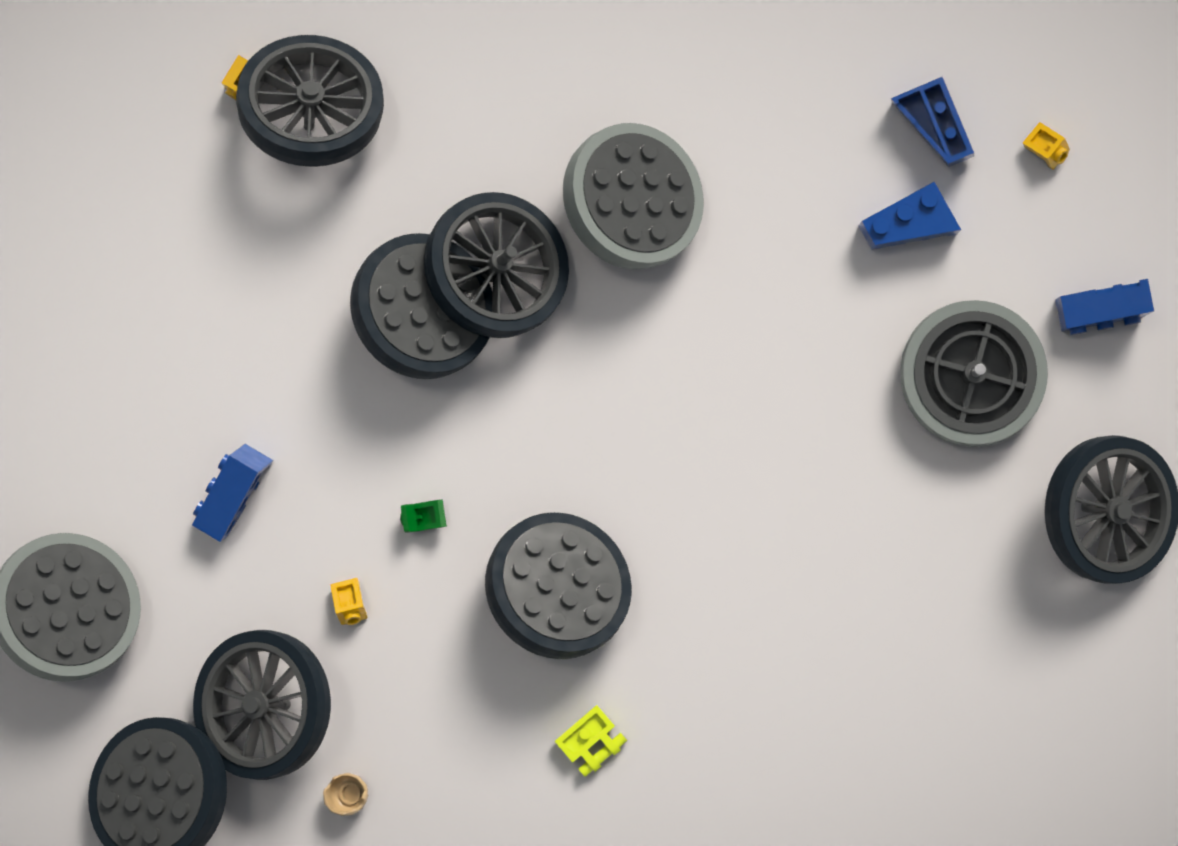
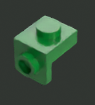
(423, 516)

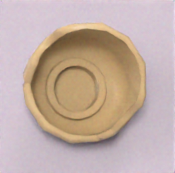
(345, 794)

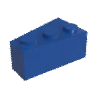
(1104, 307)
(230, 491)

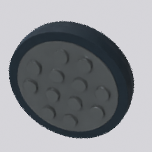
(401, 318)
(558, 585)
(157, 786)

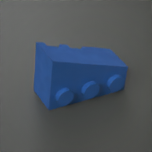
(936, 120)
(911, 219)

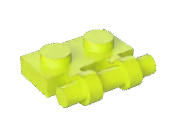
(586, 733)

